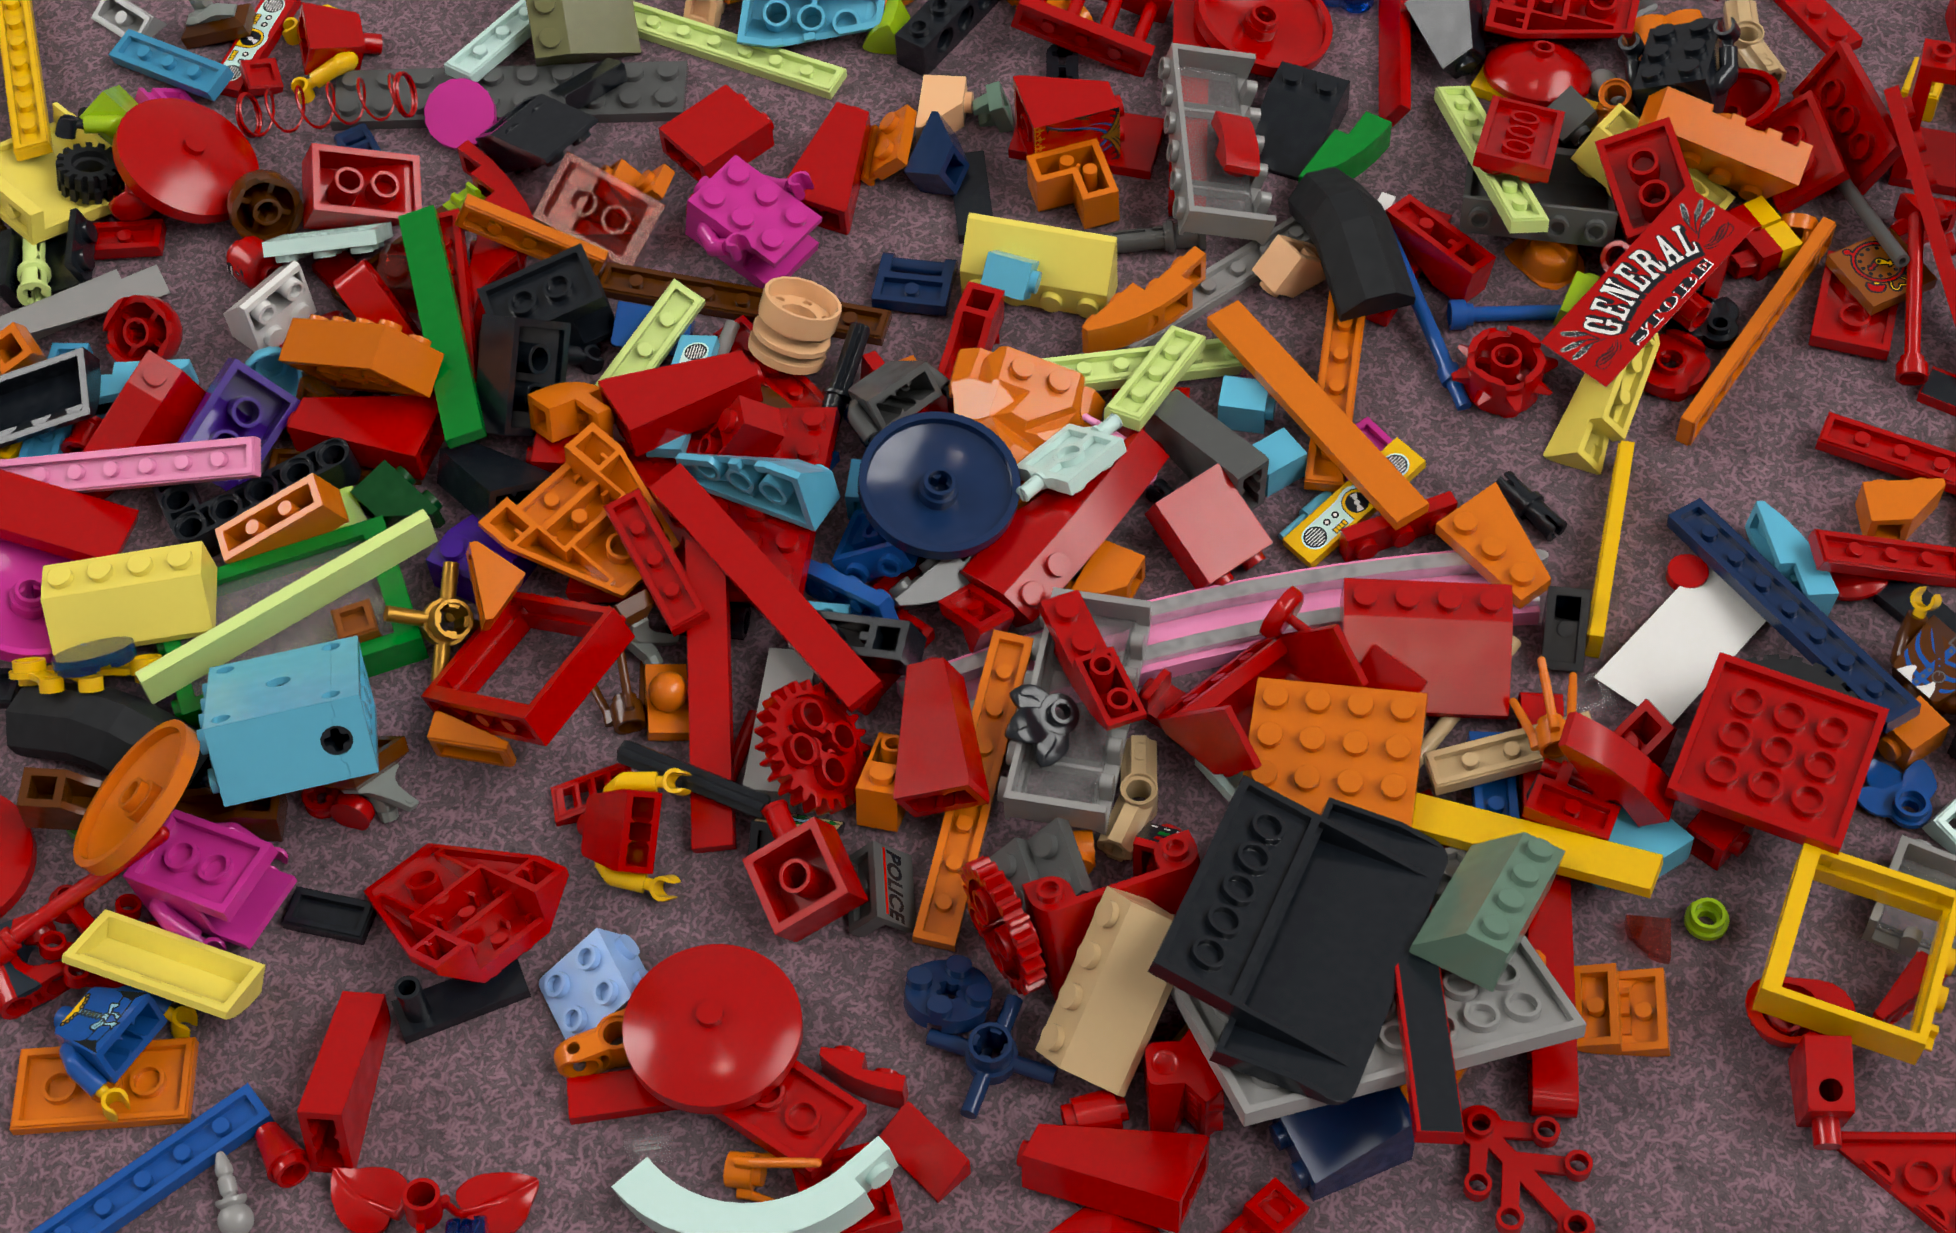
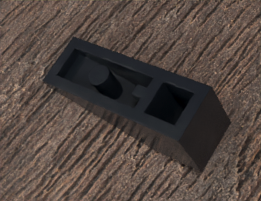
(880, 642)

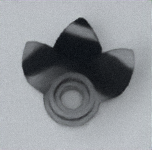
(1720, 326)
(1040, 725)

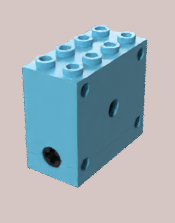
(288, 721)

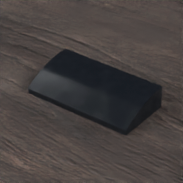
(48, 395)

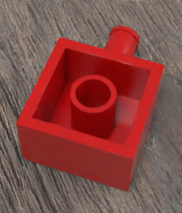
(802, 874)

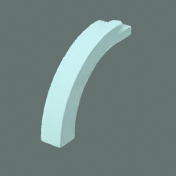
(823, 1208)

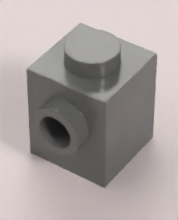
(1578, 117)

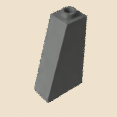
(1200, 441)

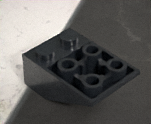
(535, 134)

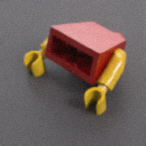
(329, 44)
(623, 827)

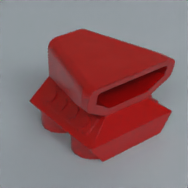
(1180, 1087)

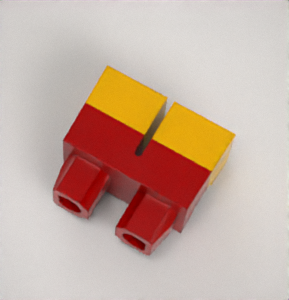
(1767, 246)

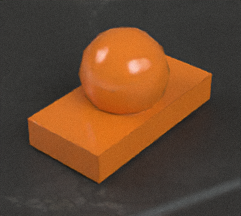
(666, 702)

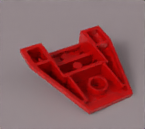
(1562, 18)
(468, 907)

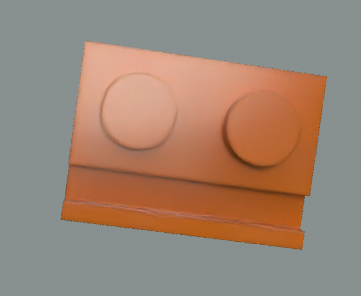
(889, 145)

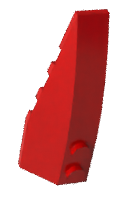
(1061, 532)

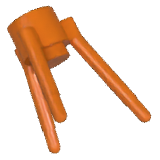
(1550, 726)
(749, 1170)

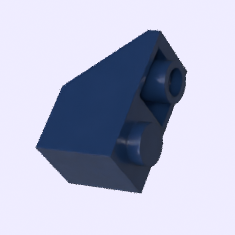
(938, 159)

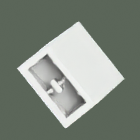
(267, 310)

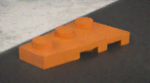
(1495, 545)

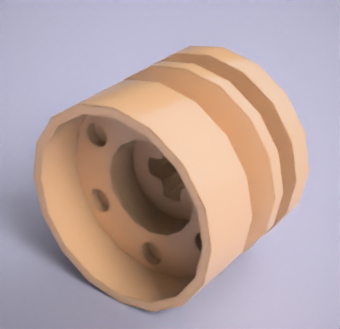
(794, 325)

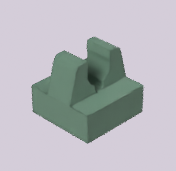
(994, 108)

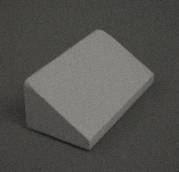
(124, 15)

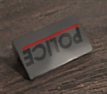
(889, 886)

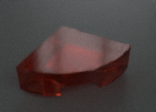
(1651, 936)

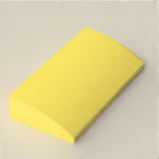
(167, 965)

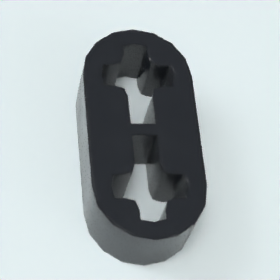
(1053, 68)

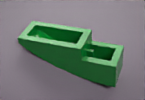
(1353, 151)

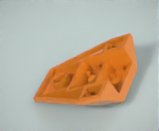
(565, 518)

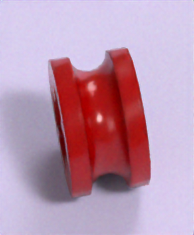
(310, 799)

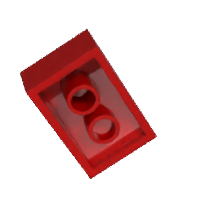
(1643, 173)
(358, 186)

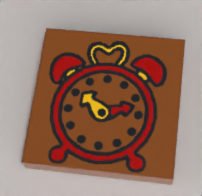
(1872, 274)

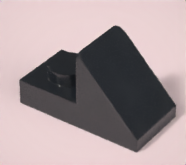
(1565, 628)

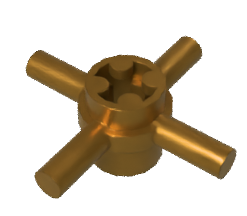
(429, 619)

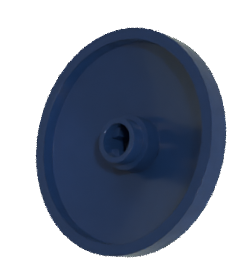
(938, 485)

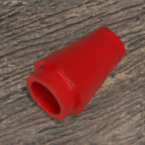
(281, 1155)

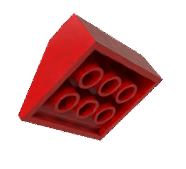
(1442, 631)

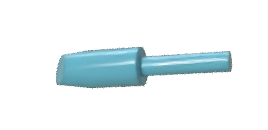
(1305, 512)

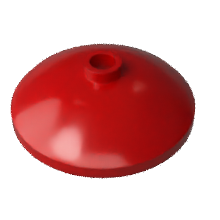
(1536, 71)
(1753, 96)

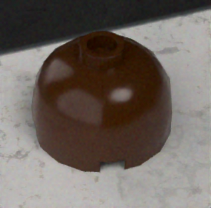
(264, 205)

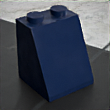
(1346, 1141)

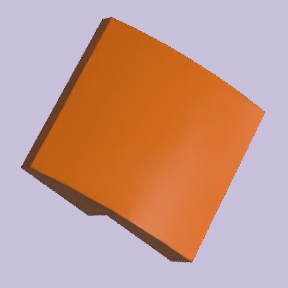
(1622, 1010)

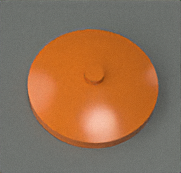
(136, 798)

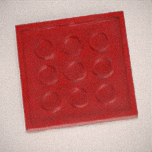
(1777, 753)

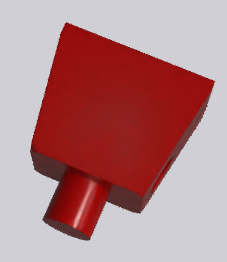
(1823, 1087)

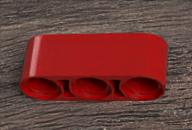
(371, 297)

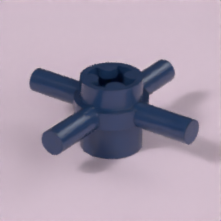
(978, 1052)

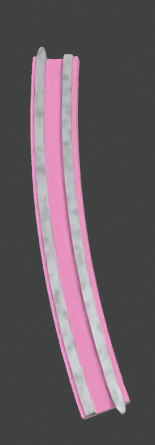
(1219, 622)

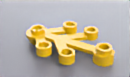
(33, 671)

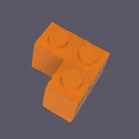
(1075, 176)

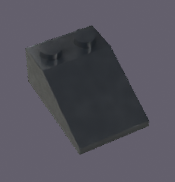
(1299, 117)

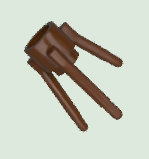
(627, 711)

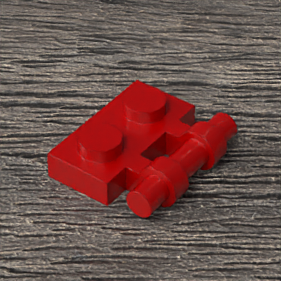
(1566, 807)

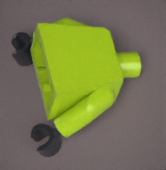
(100, 117)

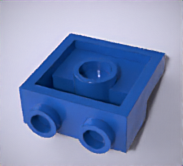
(867, 554)

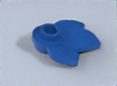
(1891, 790)

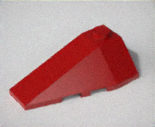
(148, 410)

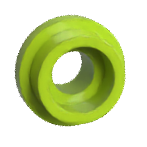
(1709, 908)

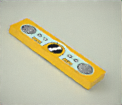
(1347, 506)

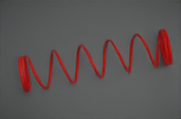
(394, 92)

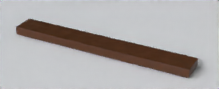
(724, 298)

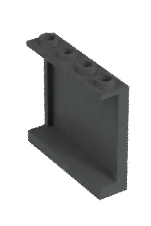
(1575, 204)

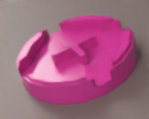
(459, 112)

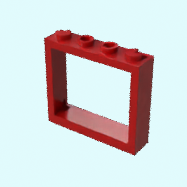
(537, 723)

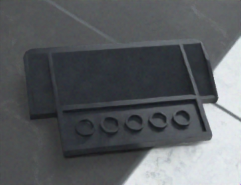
(1300, 935)

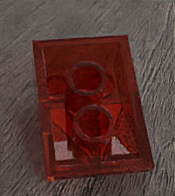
(599, 209)

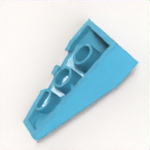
(801, 21)
(774, 486)

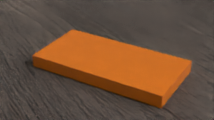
(156, 1083)

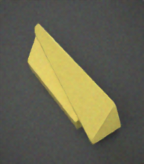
(1600, 414)

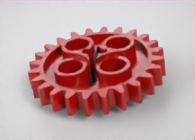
(811, 747)
(1003, 925)

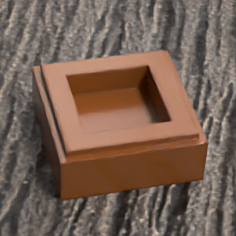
(356, 620)

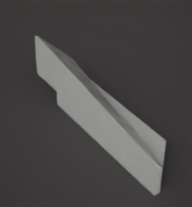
(84, 301)

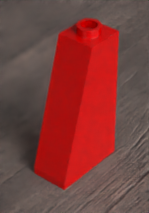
(836, 165)
(678, 398)
(375, 427)
(938, 743)
(344, 1082)
(1118, 1171)

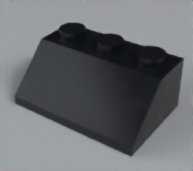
(515, 361)

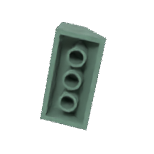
(1488, 907)

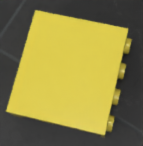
(30, 189)

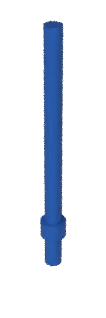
(1436, 342)

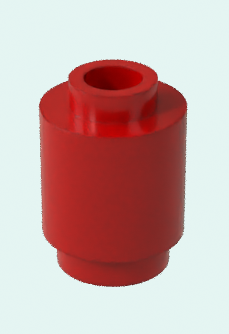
(1095, 1109)

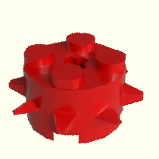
(1504, 371)

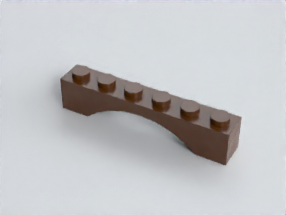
(61, 798)

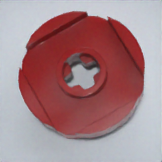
(1690, 370)

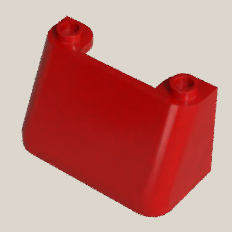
(1064, 918)

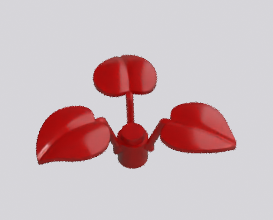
(373, 1196)

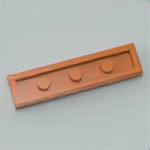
(521, 232)

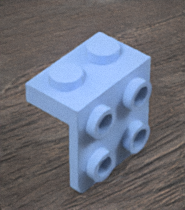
(592, 981)

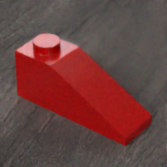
(1442, 251)

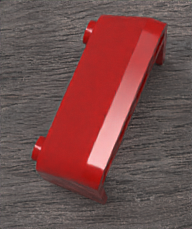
(1217, 714)

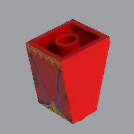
(1066, 112)

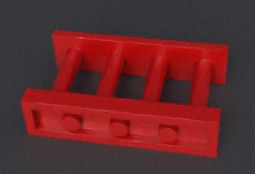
(1095, 39)

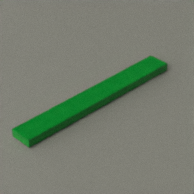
(442, 325)

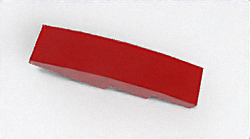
(491, 180)

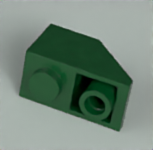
(392, 494)

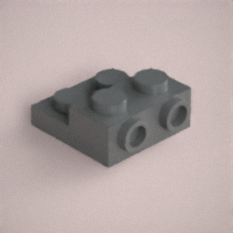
(1045, 854)

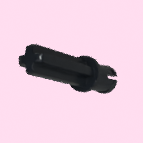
(843, 377)

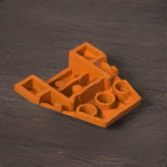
(1020, 397)

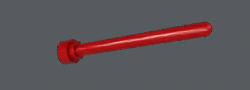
(1912, 367)
(11, 938)

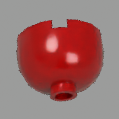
(140, 325)

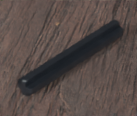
(701, 782)

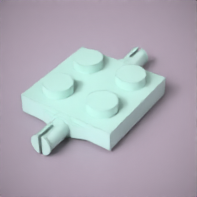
(1071, 458)

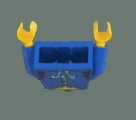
(109, 1033)

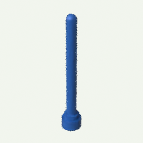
(1465, 314)

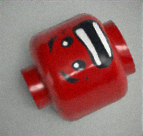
(248, 263)

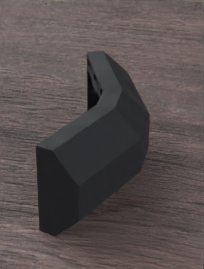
(1352, 244)
(84, 726)

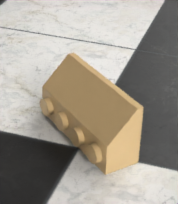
(1109, 997)

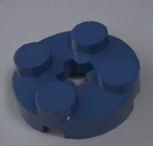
(950, 976)

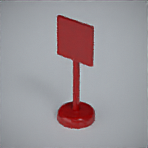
(1379, 666)

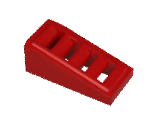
(586, 783)
(1904, 993)

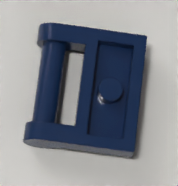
(914, 285)

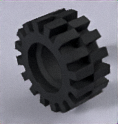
(88, 174)

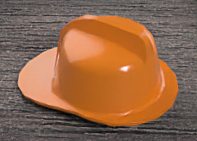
(1546, 263)

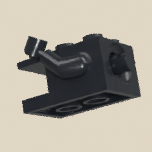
(1684, 59)
(560, 291)

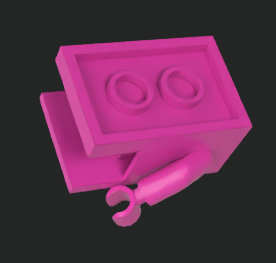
(753, 221)
(211, 881)

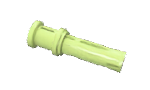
(33, 273)

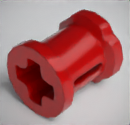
(80, 435)

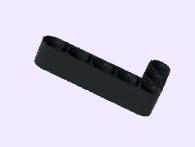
(197, 521)

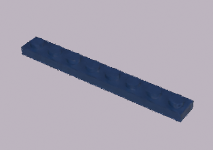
(1790, 610)

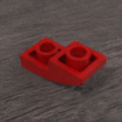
(1237, 145)
(850, 1071)

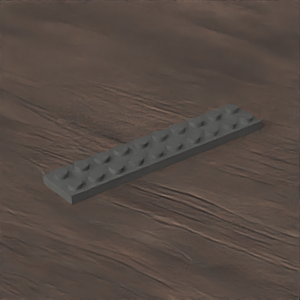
(651, 94)

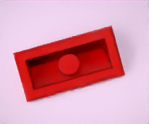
(925, 1152)

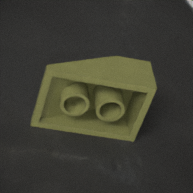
(582, 30)

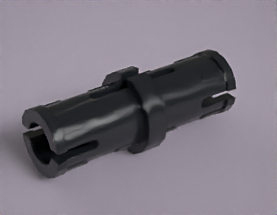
(1531, 506)

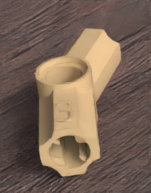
(1752, 49)
(1128, 816)

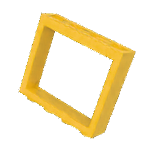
(1884, 887)

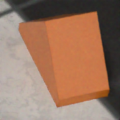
(492, 581)

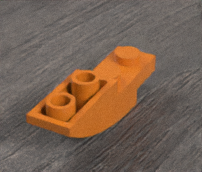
(1141, 312)

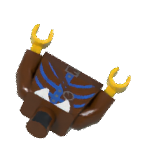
(1926, 655)

